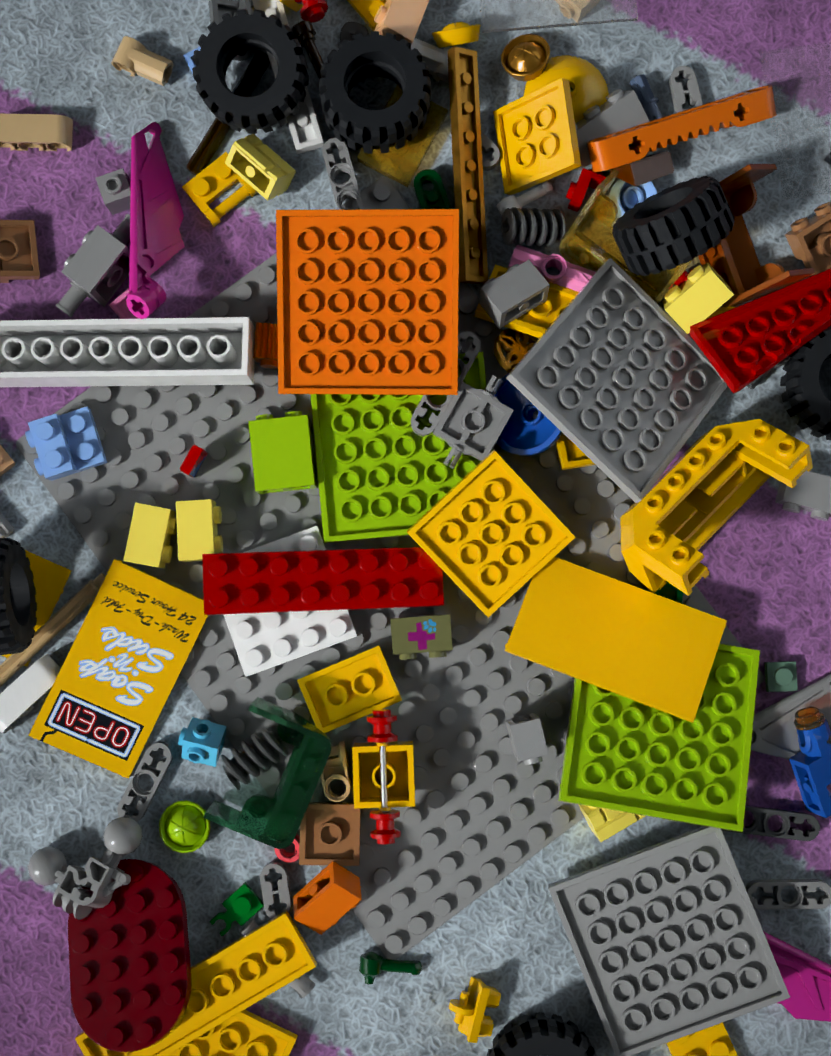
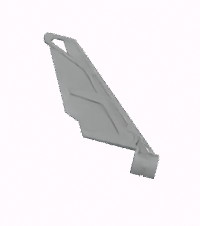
(774, 726)

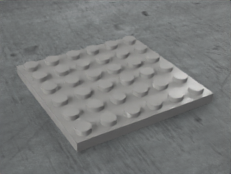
(620, 380)
(668, 941)

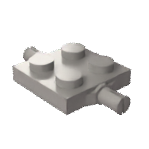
(473, 422)

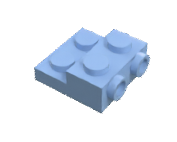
(65, 443)

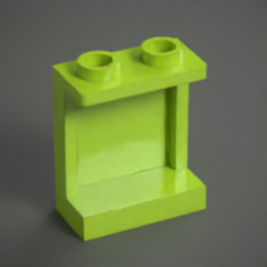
(282, 453)

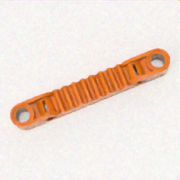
(614, 149)

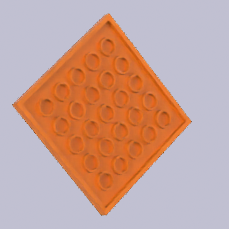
(368, 301)

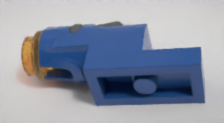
(813, 762)

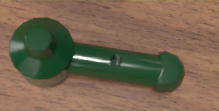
(372, 965)

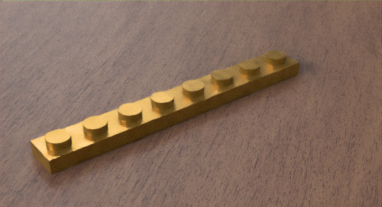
(468, 164)

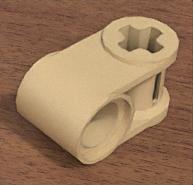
(337, 769)

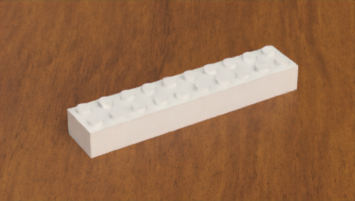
(127, 352)

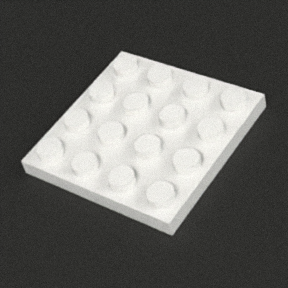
(279, 637)

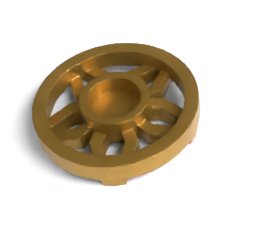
(515, 349)

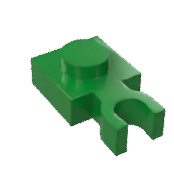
(240, 907)

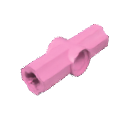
(570, 275)

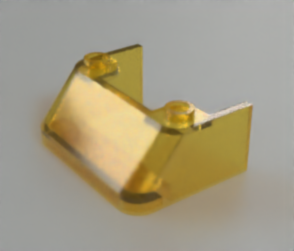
(591, 243)

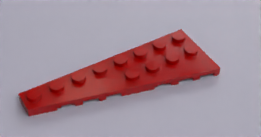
(765, 331)

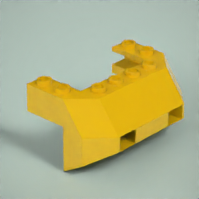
(701, 495)

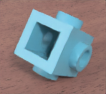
(202, 741)

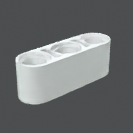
(26, 690)

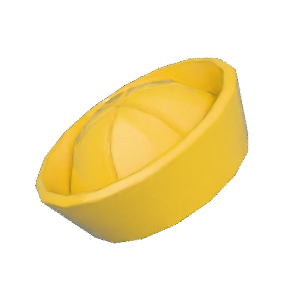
(456, 34)

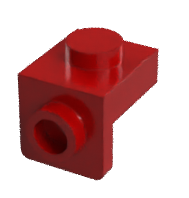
(578, 190)

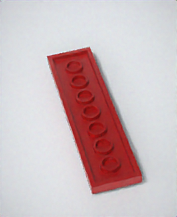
(320, 580)

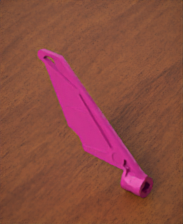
(153, 221)
(805, 979)

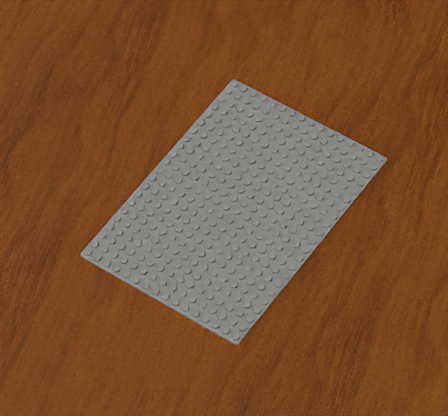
(474, 801)

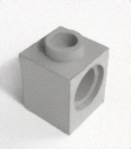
(115, 190)

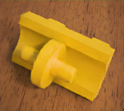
(471, 1009)

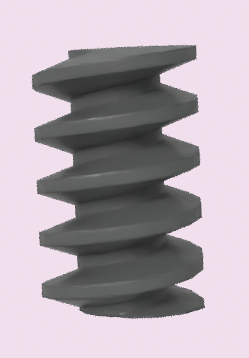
(532, 226)
(253, 756)

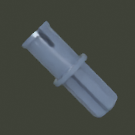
(646, 97)

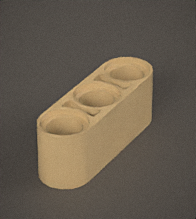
(36, 131)

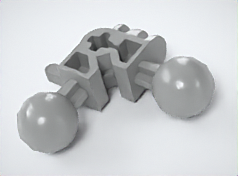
(100, 875)

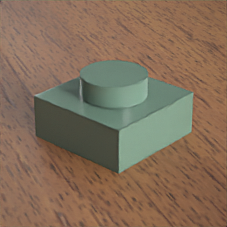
(781, 676)

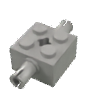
(97, 267)

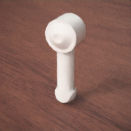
(526, 198)

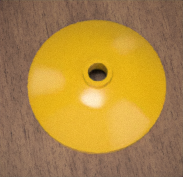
(584, 78)

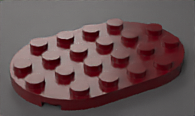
(132, 961)

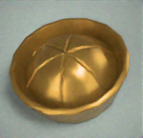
(526, 57)

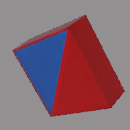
(193, 461)

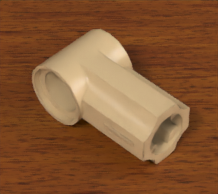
(136, 59)

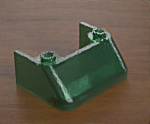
(278, 819)

